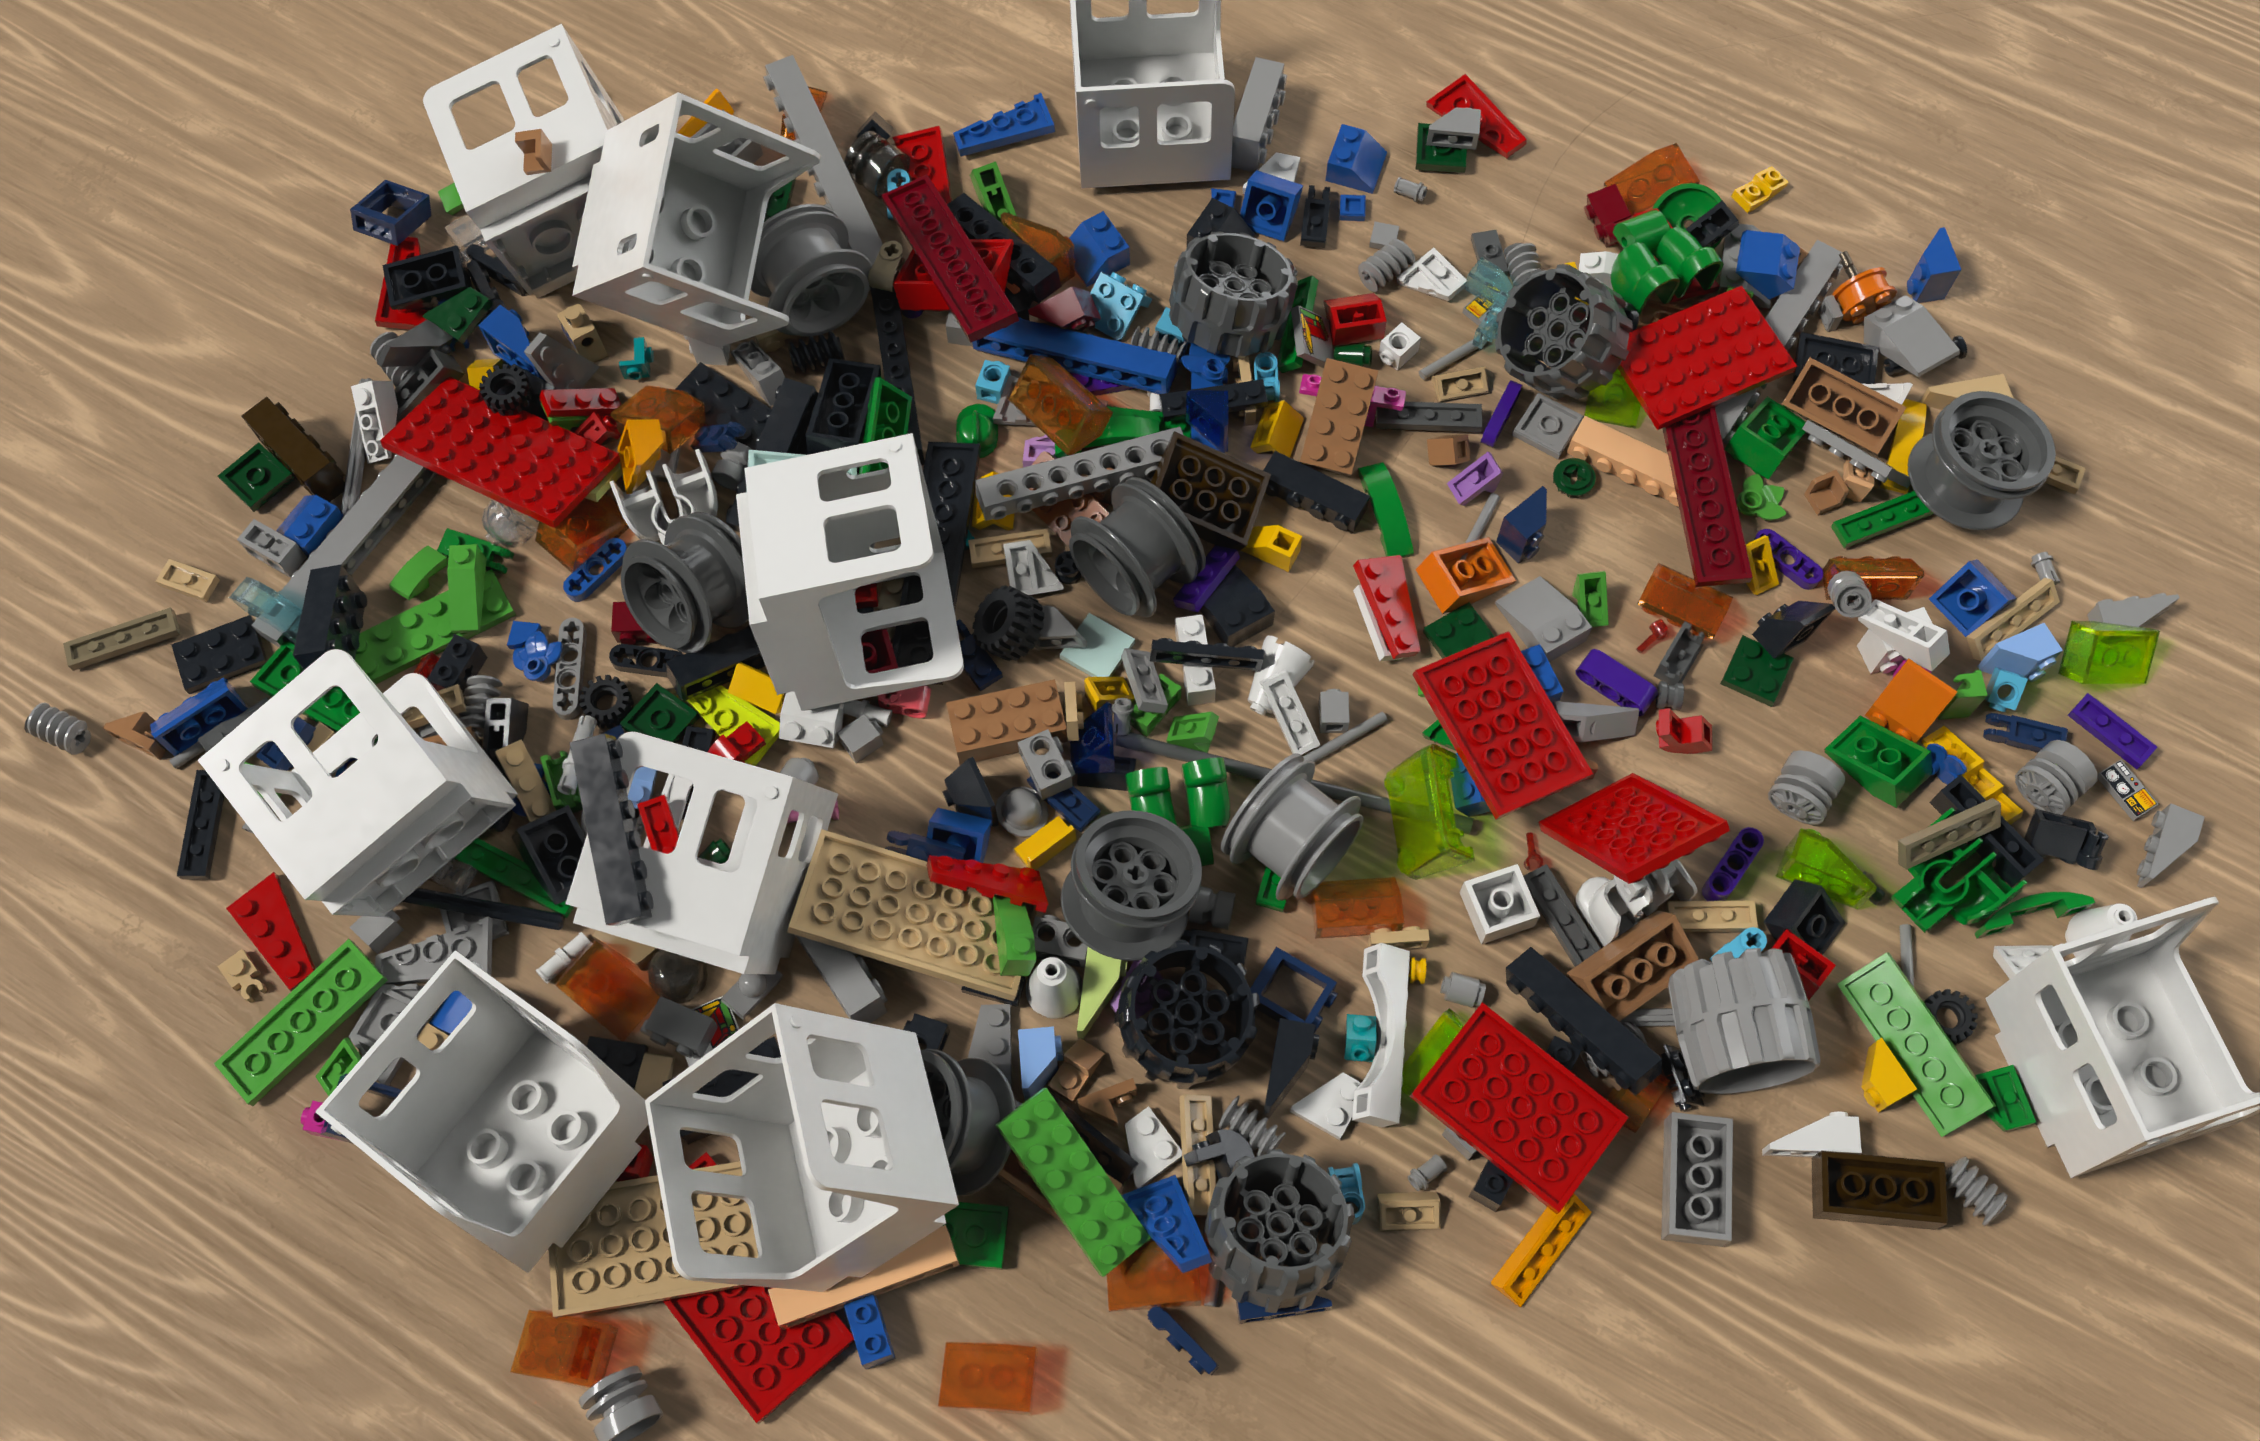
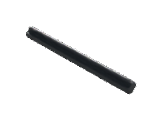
(486, 908)

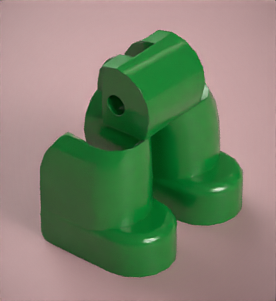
(1681, 257)
(1205, 794)
(1968, 901)

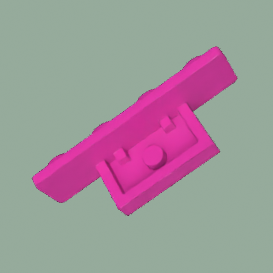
(1382, 397)

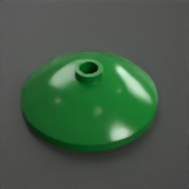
(1686, 203)

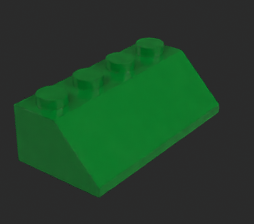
(886, 416)

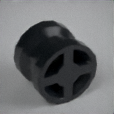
(1065, 561)

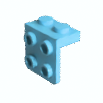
(1117, 303)

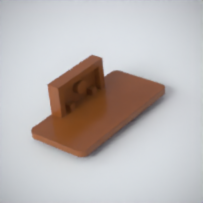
(1062, 513)

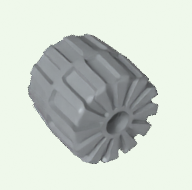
(1743, 1021)

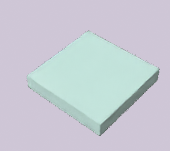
(1103, 648)

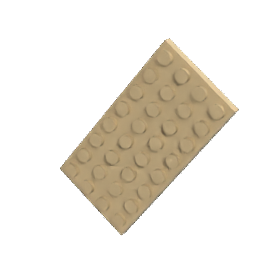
(893, 913)
(624, 1249)

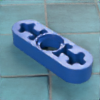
(577, 579)

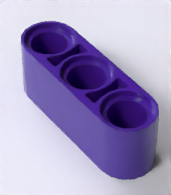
(1616, 681)
(1738, 854)

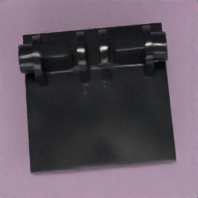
(1674, 1064)

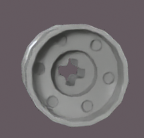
(2056, 777)
(1806, 787)
(618, 1403)

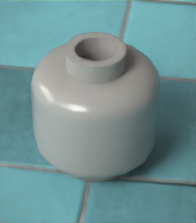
(801, 769)

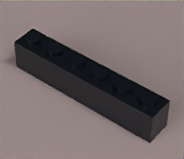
(783, 429)
(611, 829)
(1583, 1021)

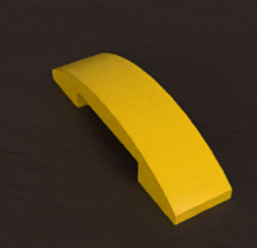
(1906, 434)

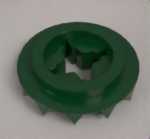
(1585, 477)

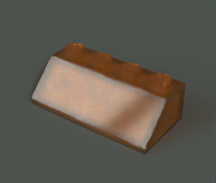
(1059, 404)

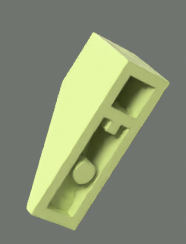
(1099, 984)

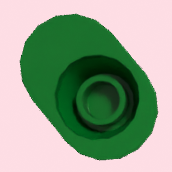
(977, 427)

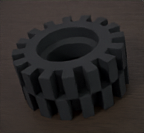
(504, 377)
(600, 688)
(1959, 1007)

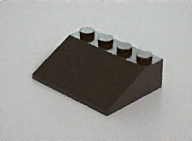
(1212, 490)

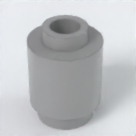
(1463, 990)

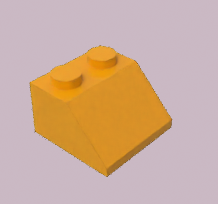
(639, 450)

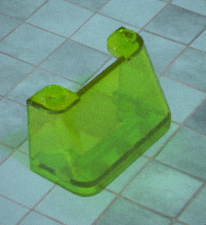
(1425, 814)

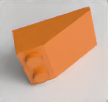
(1459, 581)
(1911, 702)

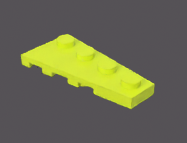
(727, 713)

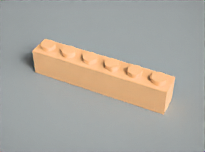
(1624, 457)
(923, 1259)

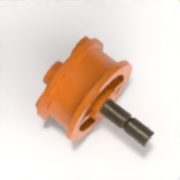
(1863, 291)

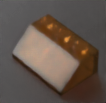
(1884, 578)
(1680, 600)
(1356, 907)

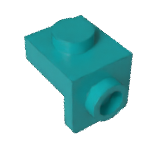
(640, 366)
(1360, 1038)

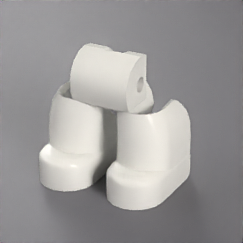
(645, 509)
(1604, 900)

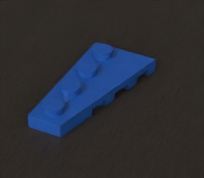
(1016, 125)
(1170, 1222)

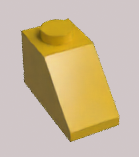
(1884, 1077)

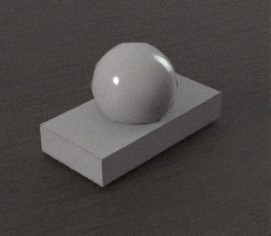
(749, 992)

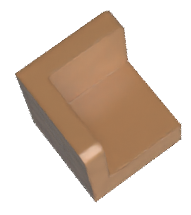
(536, 151)
(1448, 450)
(1826, 492)

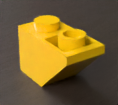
(1274, 545)

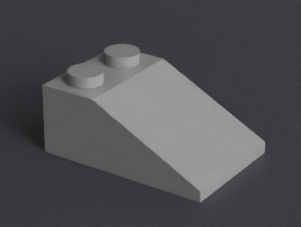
(1909, 336)
(1544, 618)

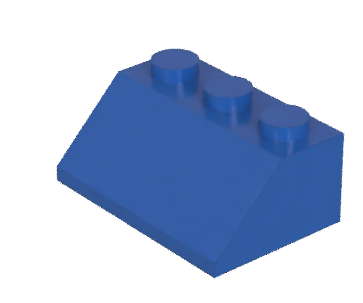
(197, 716)

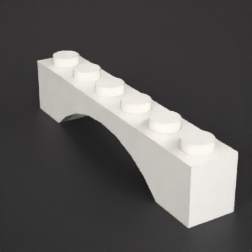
(1379, 1094)

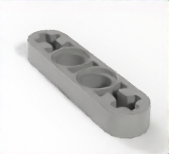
(573, 668)

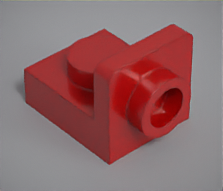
(598, 428)

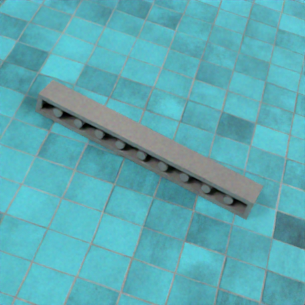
(831, 174)
(1786, 319)
(358, 531)

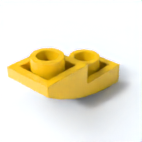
(1760, 189)

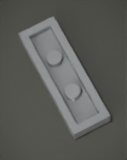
(1144, 681)

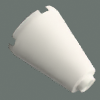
(1277, 658)
(2099, 920)
(1054, 988)

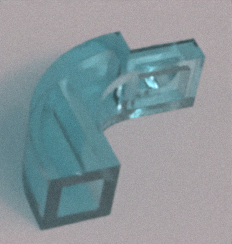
(1492, 287)
(268, 606)

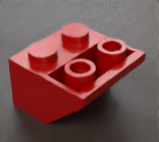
(1355, 318)
(1811, 964)

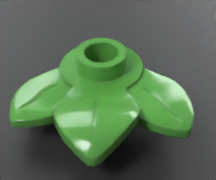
(1762, 497)

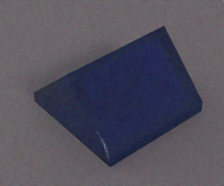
(1209, 415)
(1095, 746)

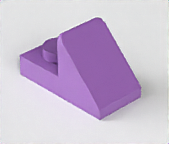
(1479, 476)

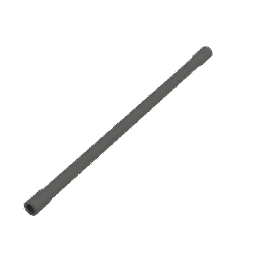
(1140, 743)

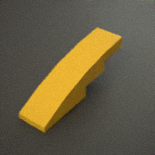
(1976, 775)

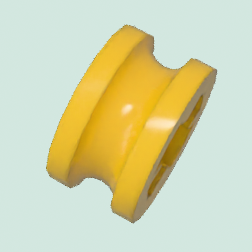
(1417, 970)

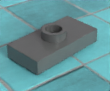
(1488, 246)

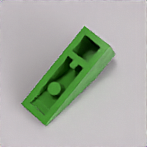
(992, 190)
(466, 587)
(1014, 938)

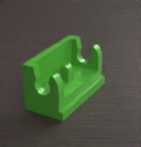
(1967, 698)
(1147, 721)
(553, 773)

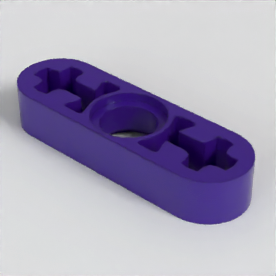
(1501, 413)
(1789, 570)

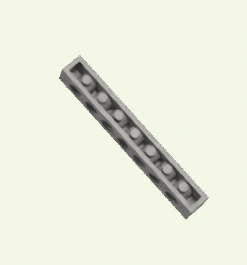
(1068, 470)

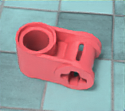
(907, 702)

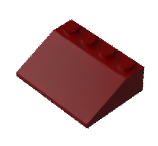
(918, 292)

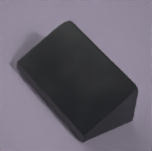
(1109, 780)

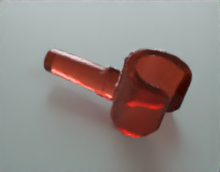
(1659, 632)
(1532, 852)

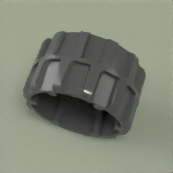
(1232, 294)
(1547, 307)
(1270, 1185)

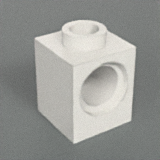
(1399, 337)

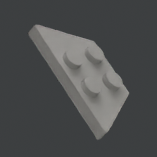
(378, 1016)

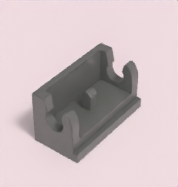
(1680, 656)

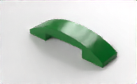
(1119, 430)
(1387, 510)
(2062, 903)

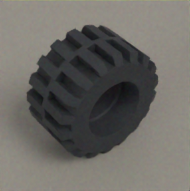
(1008, 623)

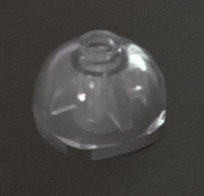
(506, 526)

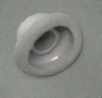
(1021, 811)

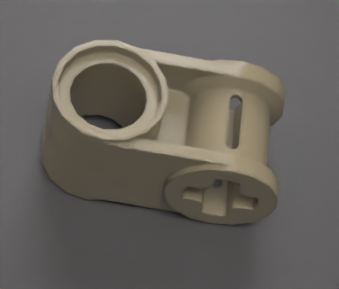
(886, 266)

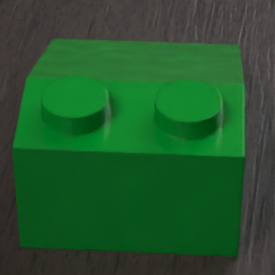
(1766, 437)
(1881, 760)

